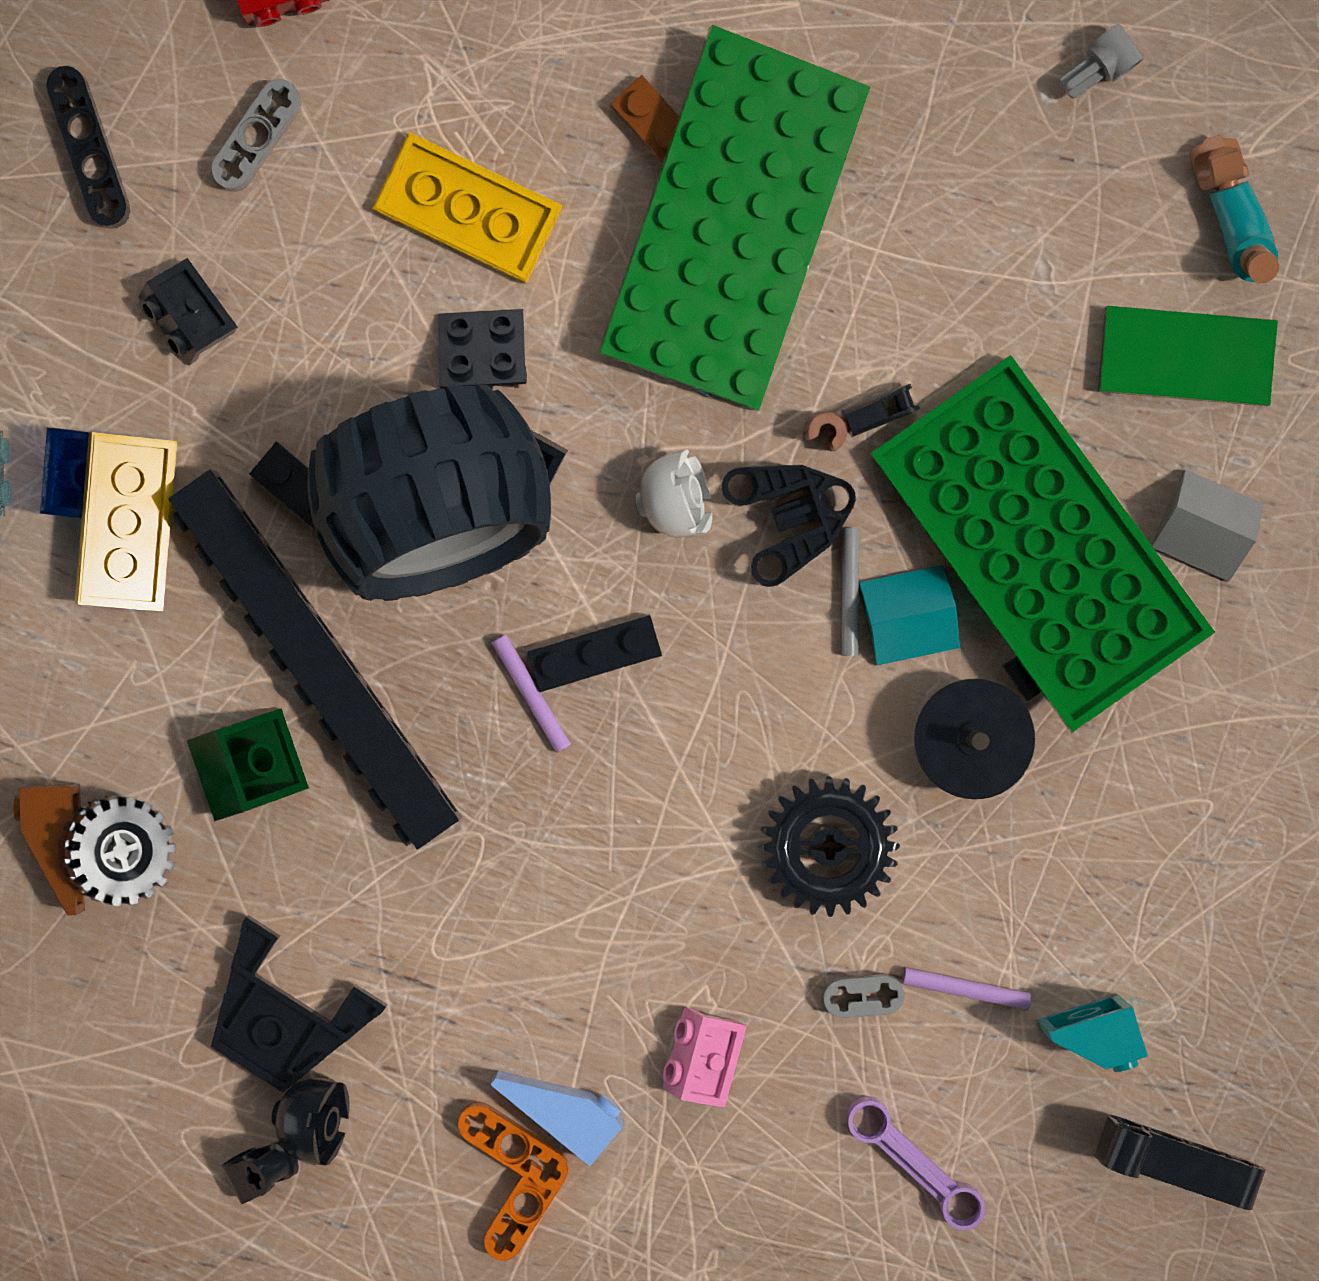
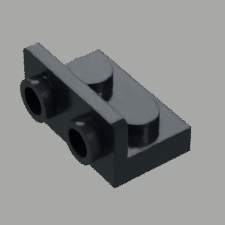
(185, 311)

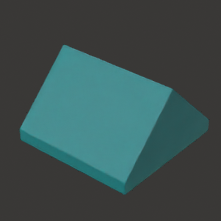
(910, 615)

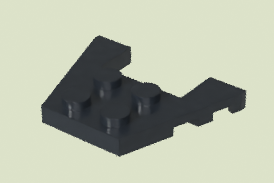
(273, 1030)

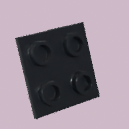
(482, 348)

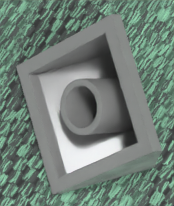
(1208, 526)

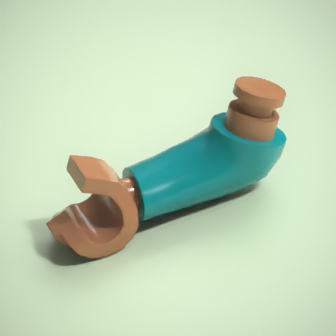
(1239, 213)

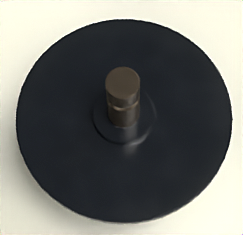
(974, 738)

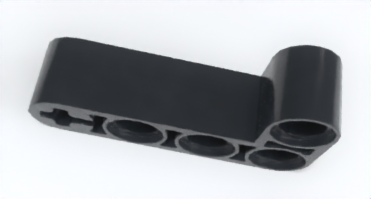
(1142, 1150)

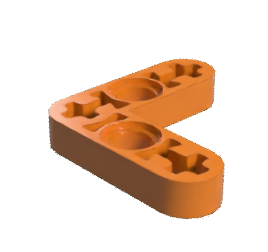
(529, 1182)

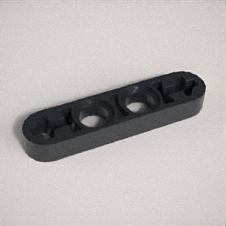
(83, 149)

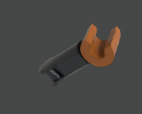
(861, 417)

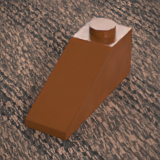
(42, 817)

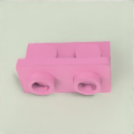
(703, 1058)

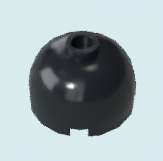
(310, 1120)

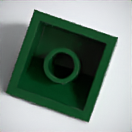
(247, 764)

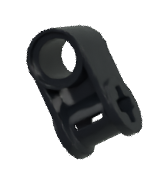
(258, 1169)

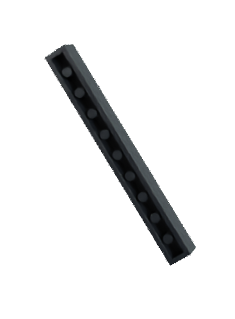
(314, 658)

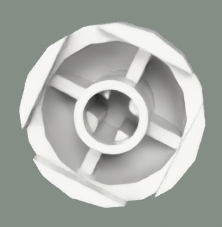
(674, 496)

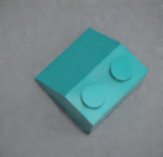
(1099, 1032)

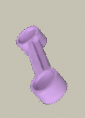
(916, 1163)

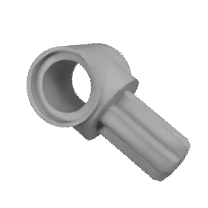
(1108, 58)

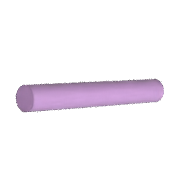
(531, 693)
(966, 988)

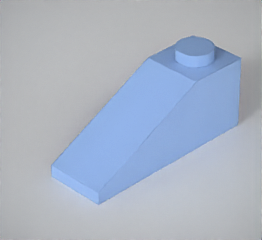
(567, 1113)

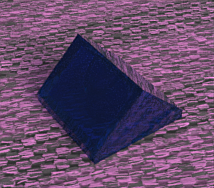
(64, 473)

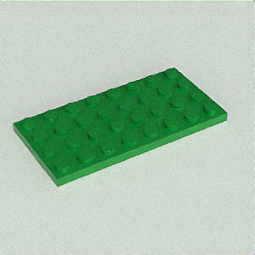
(734, 218)
(1042, 544)

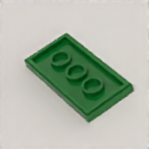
(1187, 356)

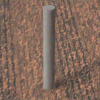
(850, 592)

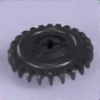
(871, 846)

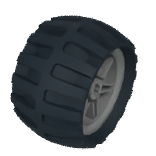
(428, 492)

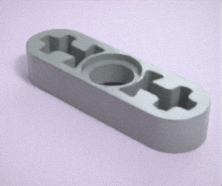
(229, 155)

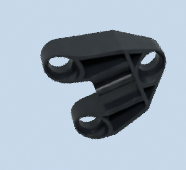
(776, 481)

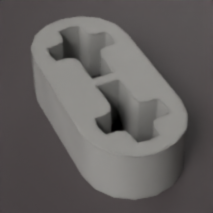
(863, 1006)

